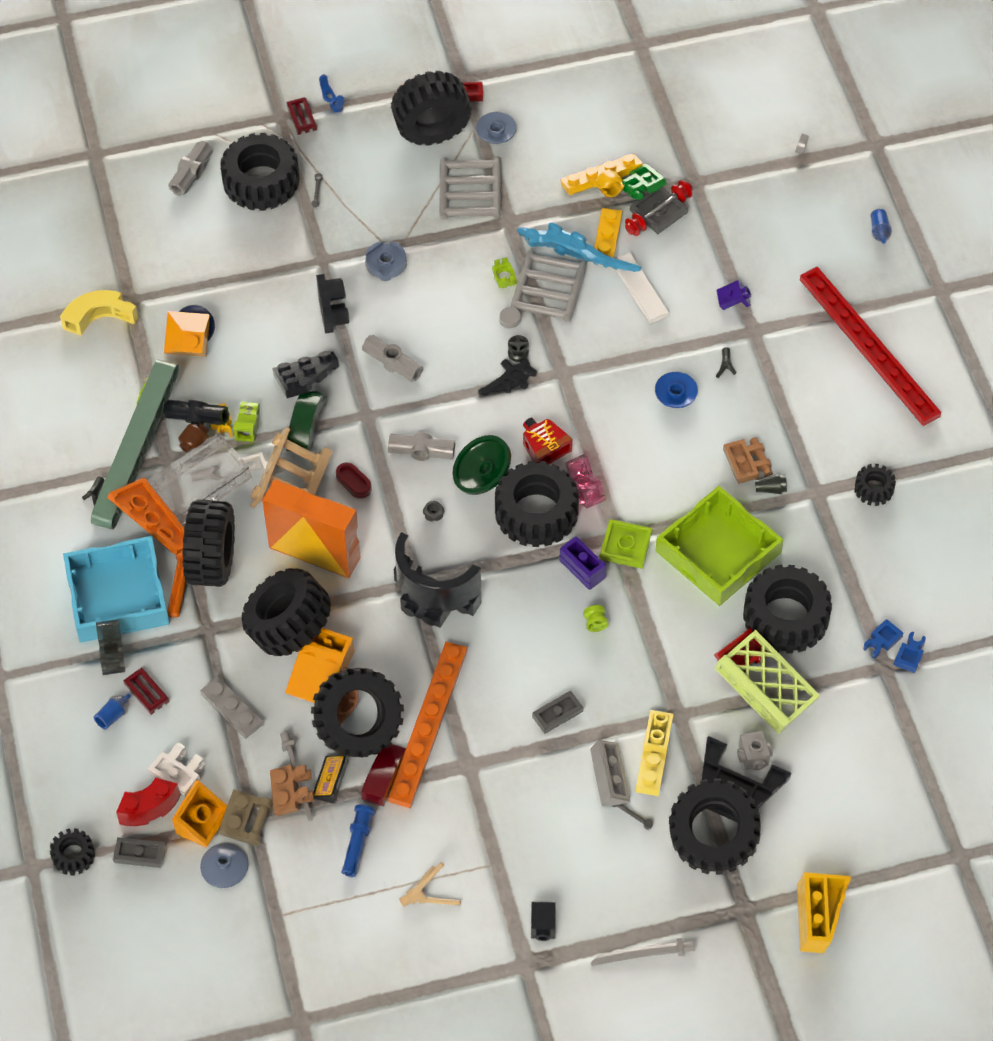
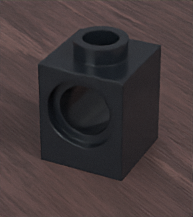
(543, 920)

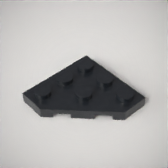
(299, 376)

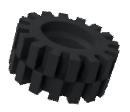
(871, 494)
(77, 863)

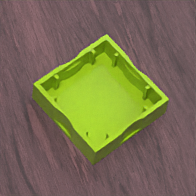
(719, 545)

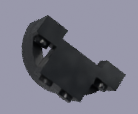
(432, 598)

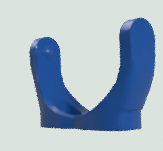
(326, 89)

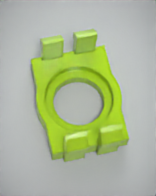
(504, 267)

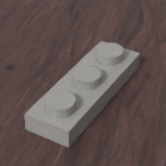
(231, 707)

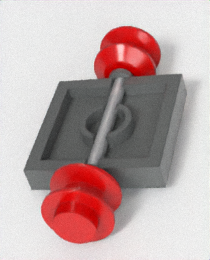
(659, 209)

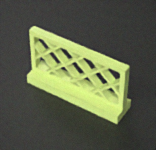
(753, 694)

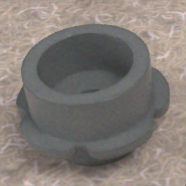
(433, 506)

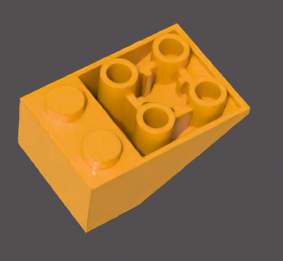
(318, 661)

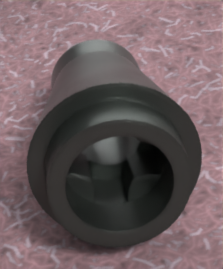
(772, 484)

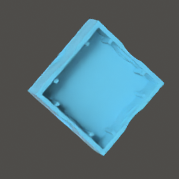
(116, 585)

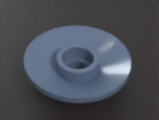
(496, 127)
(224, 874)

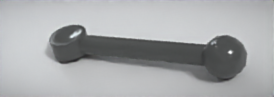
(318, 177)
(648, 824)

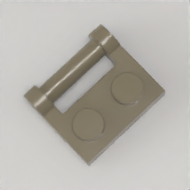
(237, 816)

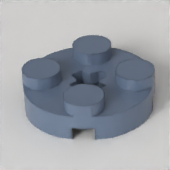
(385, 270)

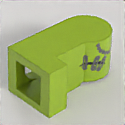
(247, 421)

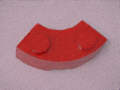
(148, 804)

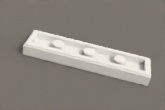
(642, 292)

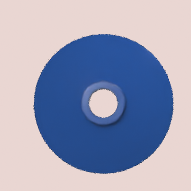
(676, 383)

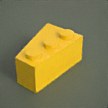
(819, 909)

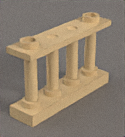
(311, 477)

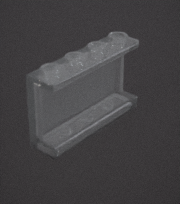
(201, 474)

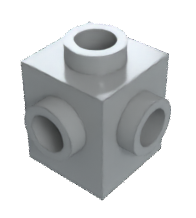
(754, 751)

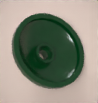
(481, 464)

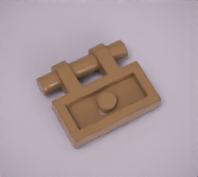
(742, 463)

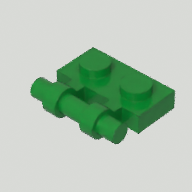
(643, 179)

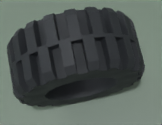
(431, 108)
(257, 152)
(536, 527)
(208, 543)
(794, 585)
(286, 612)
(387, 718)
(715, 857)

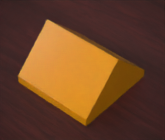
(199, 815)

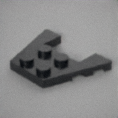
(758, 791)

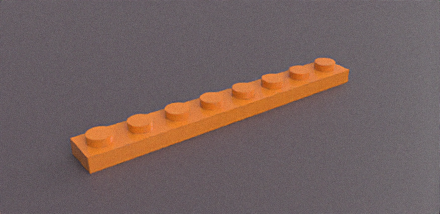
(427, 725)

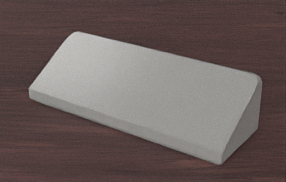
(609, 773)

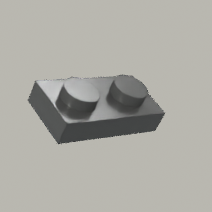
(557, 712)
(139, 852)

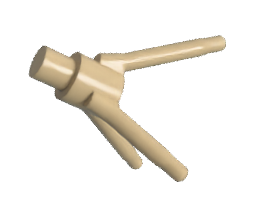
(416, 893)

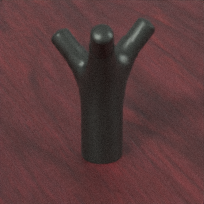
(726, 363)
(94, 491)

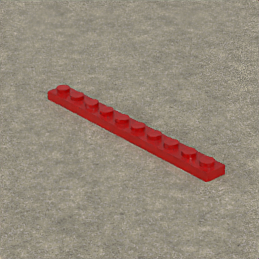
(870, 346)

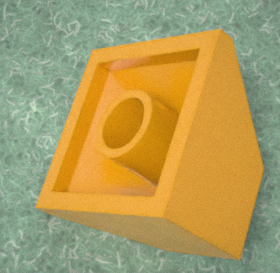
(186, 334)

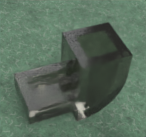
(110, 647)

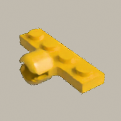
(604, 177)

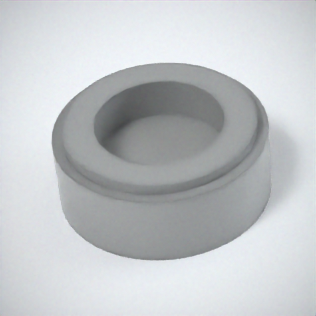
(802, 144)
(510, 317)

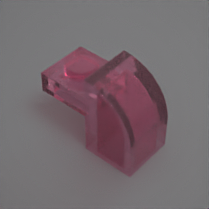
(588, 486)

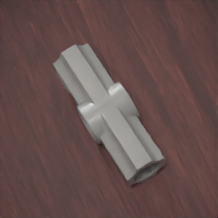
(190, 168)
(392, 358)
(421, 446)

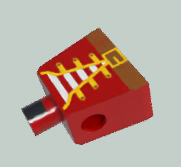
(545, 441)

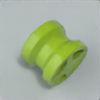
(595, 618)

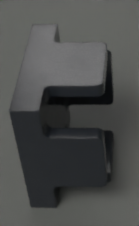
(329, 291)

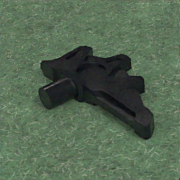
(513, 377)

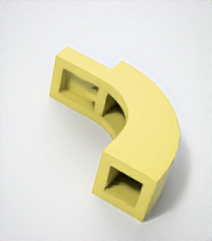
(95, 305)

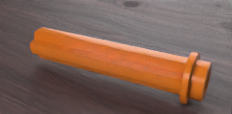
(178, 589)

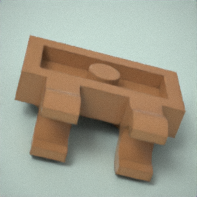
(284, 788)

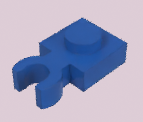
(884, 636)
(910, 654)

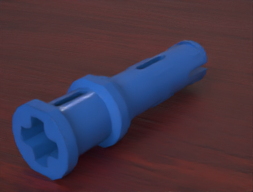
(359, 830)

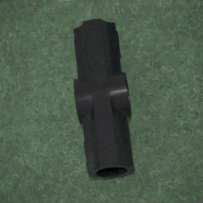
(196, 412)

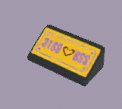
(330, 778)

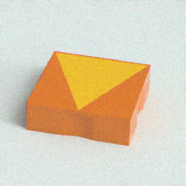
(311, 528)

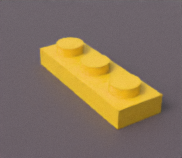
(608, 231)

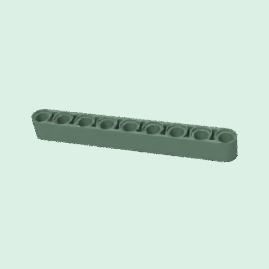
(136, 440)

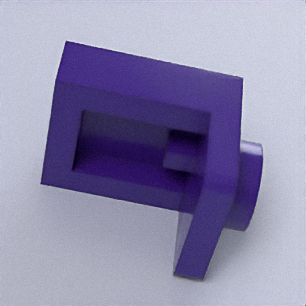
(733, 294)

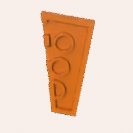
(150, 512)

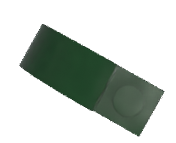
(305, 418)

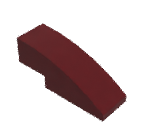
(382, 775)

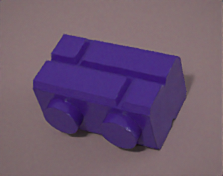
(582, 563)

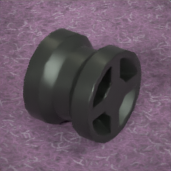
(518, 348)

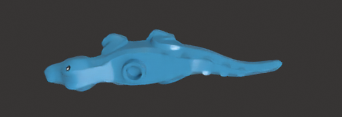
(572, 245)

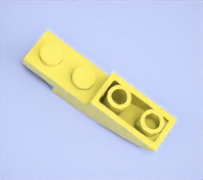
(654, 753)

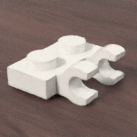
(170, 769)

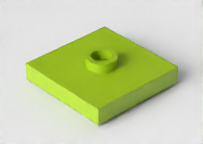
(625, 543)

